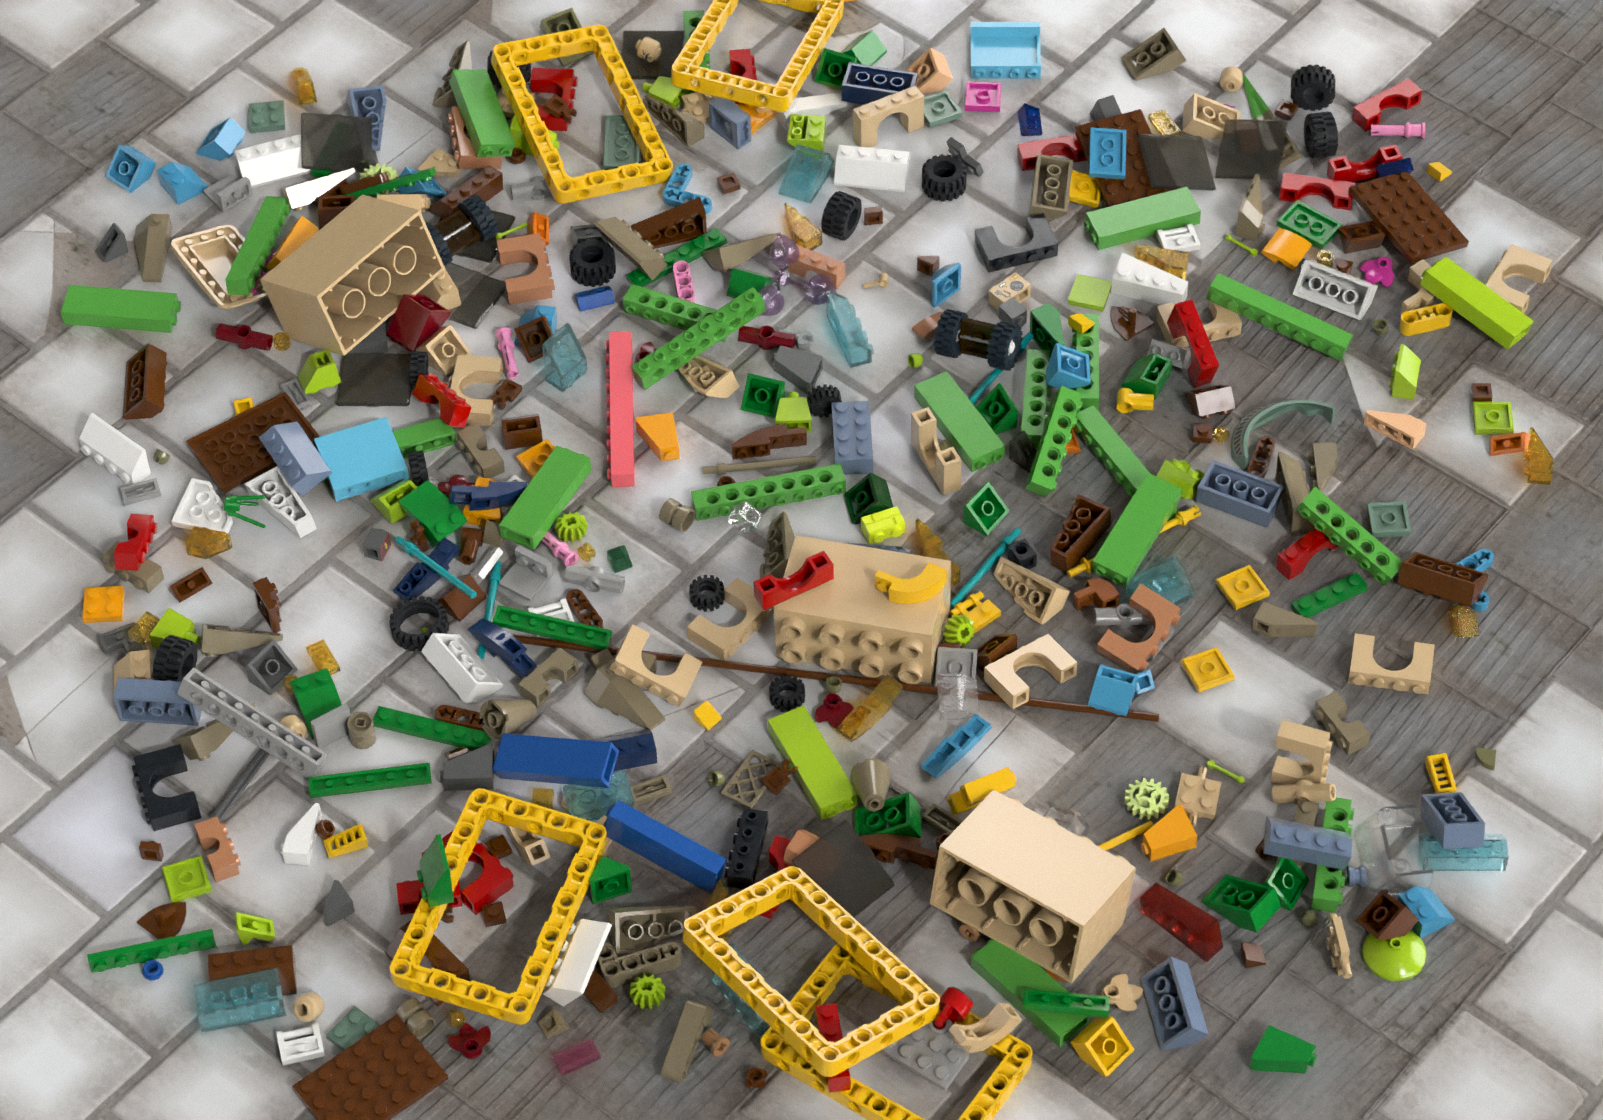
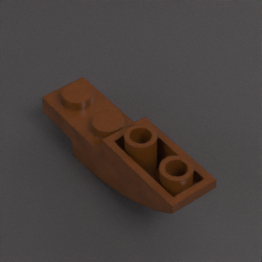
(773, 437)
(906, 848)

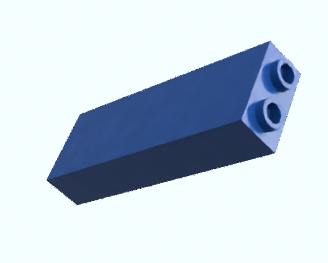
(555, 760)
(664, 846)

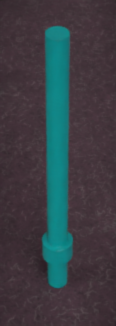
(991, 378)
(1007, 540)
(411, 549)
(494, 579)

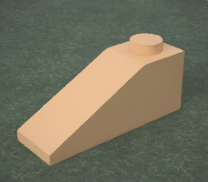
(1399, 427)

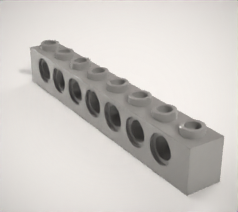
(252, 723)

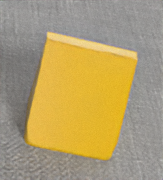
(1438, 171)
(1080, 322)
(243, 405)
(706, 715)

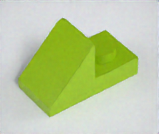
(253, 927)

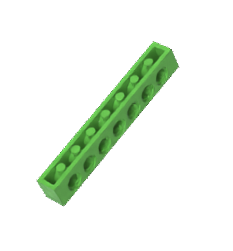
(698, 338)
(769, 491)

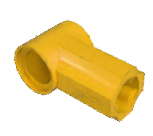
(1128, 400)

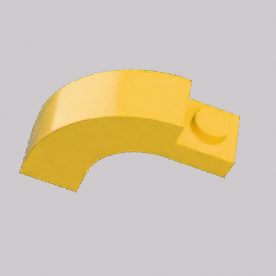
(914, 589)

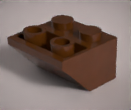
(331, 206)
(522, 431)

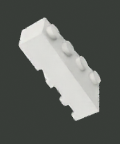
(1147, 283)
(282, 501)

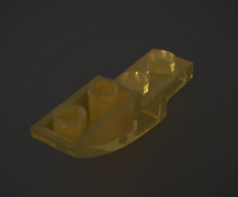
(931, 546)
(870, 711)

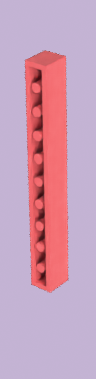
(621, 409)

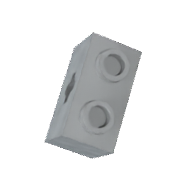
(1179, 355)

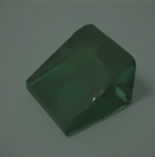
(619, 559)

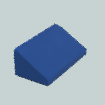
(594, 298)

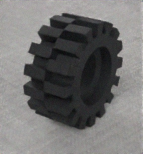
(418, 365)
(821, 398)
(418, 467)
(707, 602)
(787, 684)

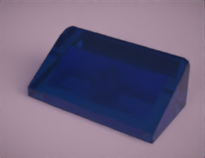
(1029, 120)
(1394, 167)

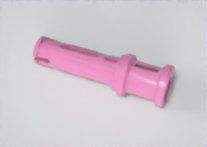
(1407, 130)
(506, 346)
(560, 550)

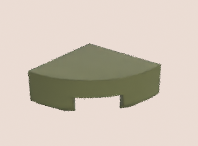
(1486, 757)

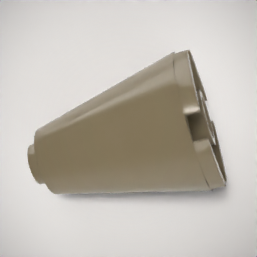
(505, 716)
(871, 782)

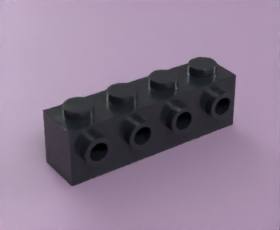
(747, 848)

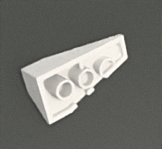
(812, 105)

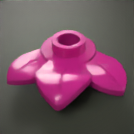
(1377, 273)

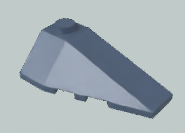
(369, 103)

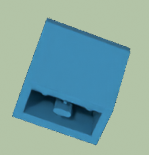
(1113, 690)

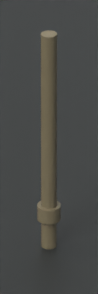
(721, 468)

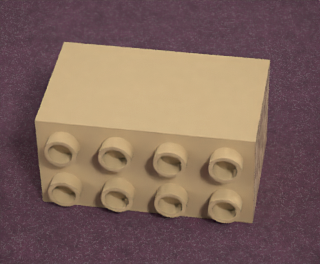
(352, 274)
(854, 623)
(1032, 885)

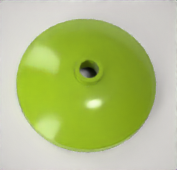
(1392, 961)

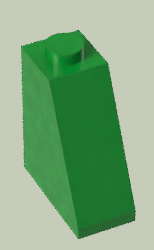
(1282, 1053)

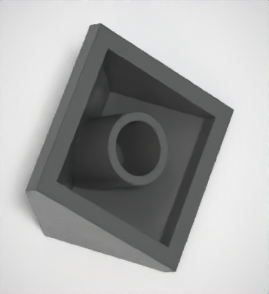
(270, 668)

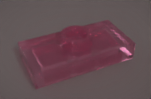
(576, 1057)

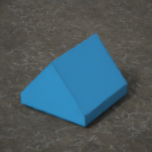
(1145, 682)

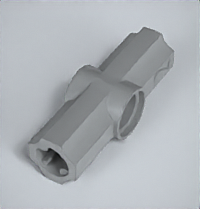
(534, 188)
(595, 579)
(1116, 617)

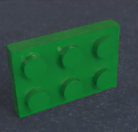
(1309, 224)

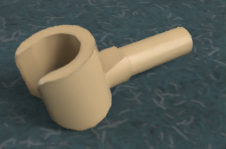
(882, 282)

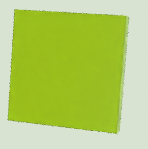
(1090, 292)
(1492, 418)
(186, 879)

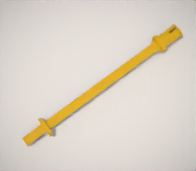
(1181, 518)

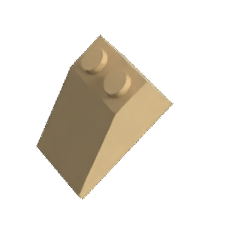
(1206, 117)

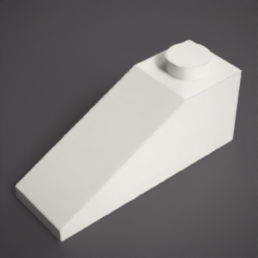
(301, 838)

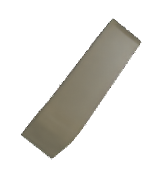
(665, 956)
(685, 1040)

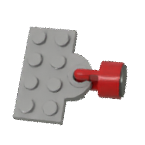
(931, 1047)

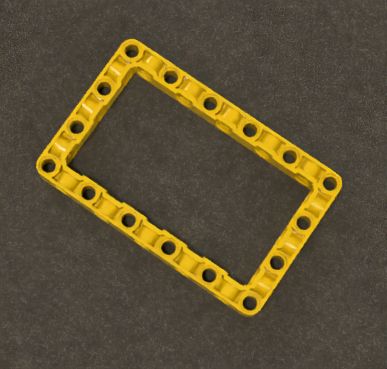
(776, 97)
(593, 184)
(458, 850)
(828, 1058)
(862, 1098)

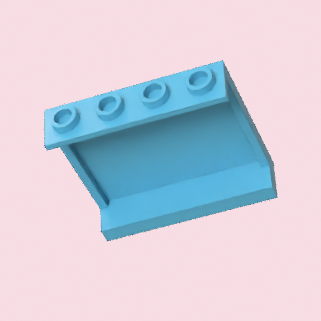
(1005, 50)
(362, 458)

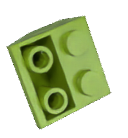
(807, 131)
(319, 372)
(1405, 373)
(1182, 476)
(388, 500)

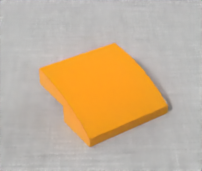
(1286, 248)

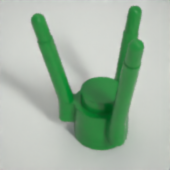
(233, 504)

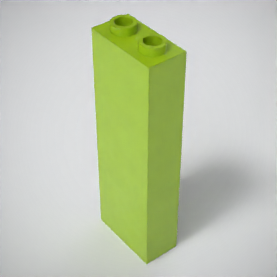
(1476, 302)
(817, 766)

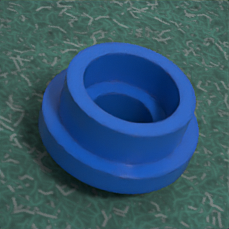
(151, 966)

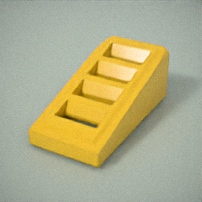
(1441, 759)
(355, 845)

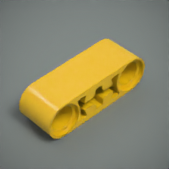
(1425, 319)

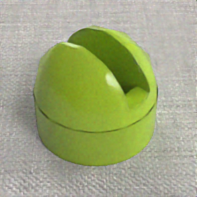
(915, 360)

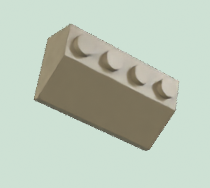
(1050, 187)
(632, 246)
(1295, 490)

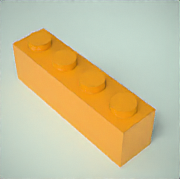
(297, 235)

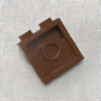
(268, 602)

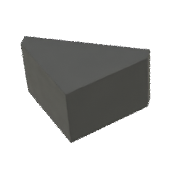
(112, 244)
(338, 904)

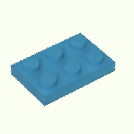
(1107, 153)

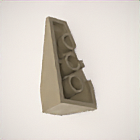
(678, 122)
(1251, 213)
(644, 926)

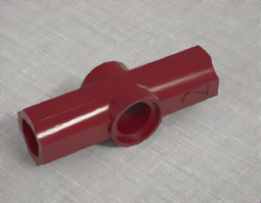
(244, 337)
(766, 337)

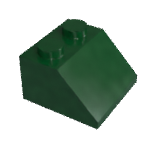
(868, 497)

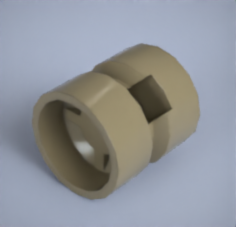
(677, 515)
(361, 730)
(416, 1017)

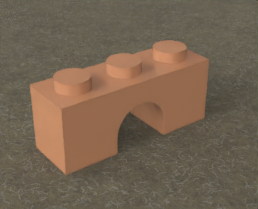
(820, 264)
(223, 861)

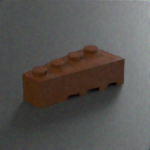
(674, 225)
(1079, 532)

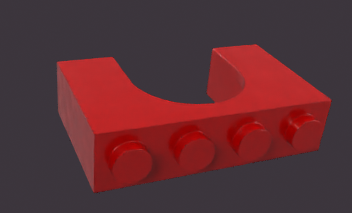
(556, 82)
(1186, 322)
(490, 885)

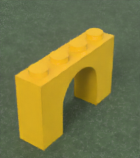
(976, 791)

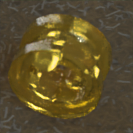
(1324, 254)
(285, 343)
(586, 552)

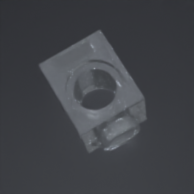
(744, 517)

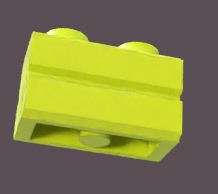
(883, 525)

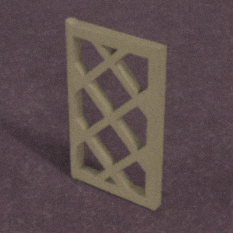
(738, 798)

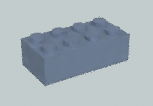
(852, 436)
(153, 702)
(1452, 820)

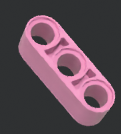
(683, 281)

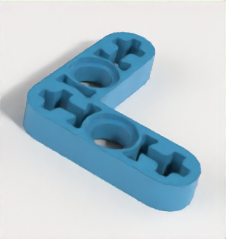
(675, 195)
(1484, 564)

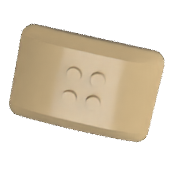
(208, 260)

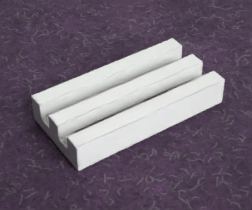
(486, 564)

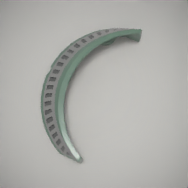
(1267, 413)

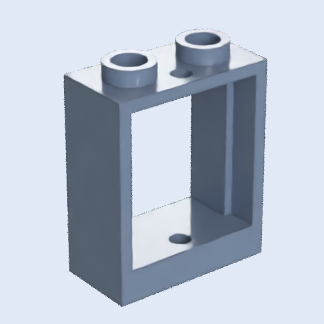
(738, 128)

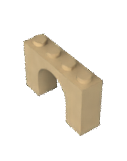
(869, 116)
(415, 201)
(1522, 263)
(1225, 324)
(473, 370)
(942, 465)
(726, 640)
(1042, 653)
(629, 665)
(1367, 672)
(1308, 742)

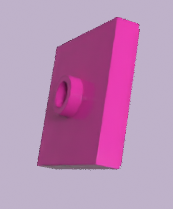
(983, 96)

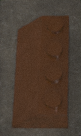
(484, 183)
(145, 383)
(1442, 579)
(436, 957)
(256, 960)

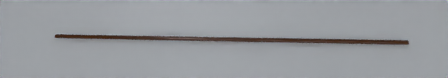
(845, 679)

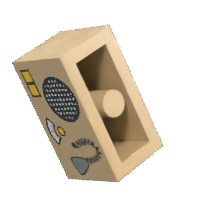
(1010, 287)

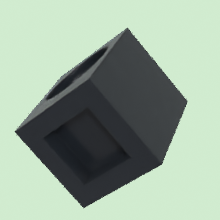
(1022, 554)

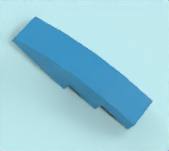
(956, 746)

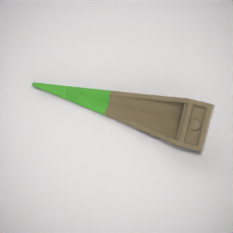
(1261, 111)

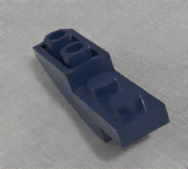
(485, 498)
(423, 577)
(501, 643)

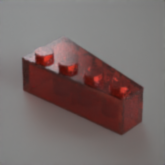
(1183, 921)

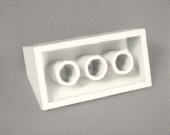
(271, 161)
(872, 168)
(1334, 289)
(114, 450)
(461, 667)
(576, 960)

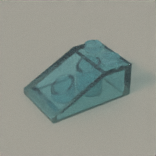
(806, 173)
(563, 359)
(1167, 580)
(593, 802)

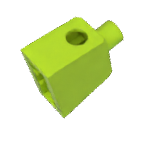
(664, 91)
(794, 412)
(173, 624)

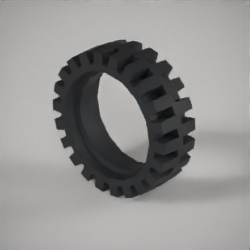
(415, 607)

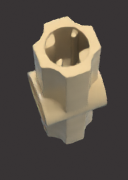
(1304, 790)

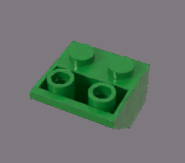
(1149, 375)

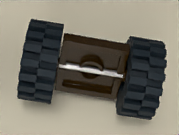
(463, 228)
(976, 338)

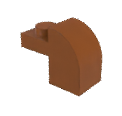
(1098, 592)

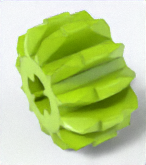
(571, 527)
(958, 630)
(647, 991)

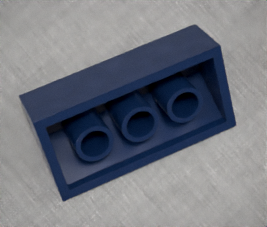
(870, 83)
(634, 749)

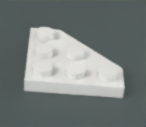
(201, 508)

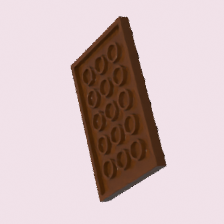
(1136, 180)
(1408, 217)
(233, 449)
(372, 1077)

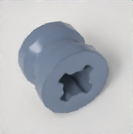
(1356, 876)

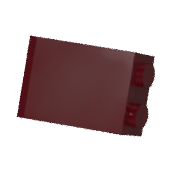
(416, 320)

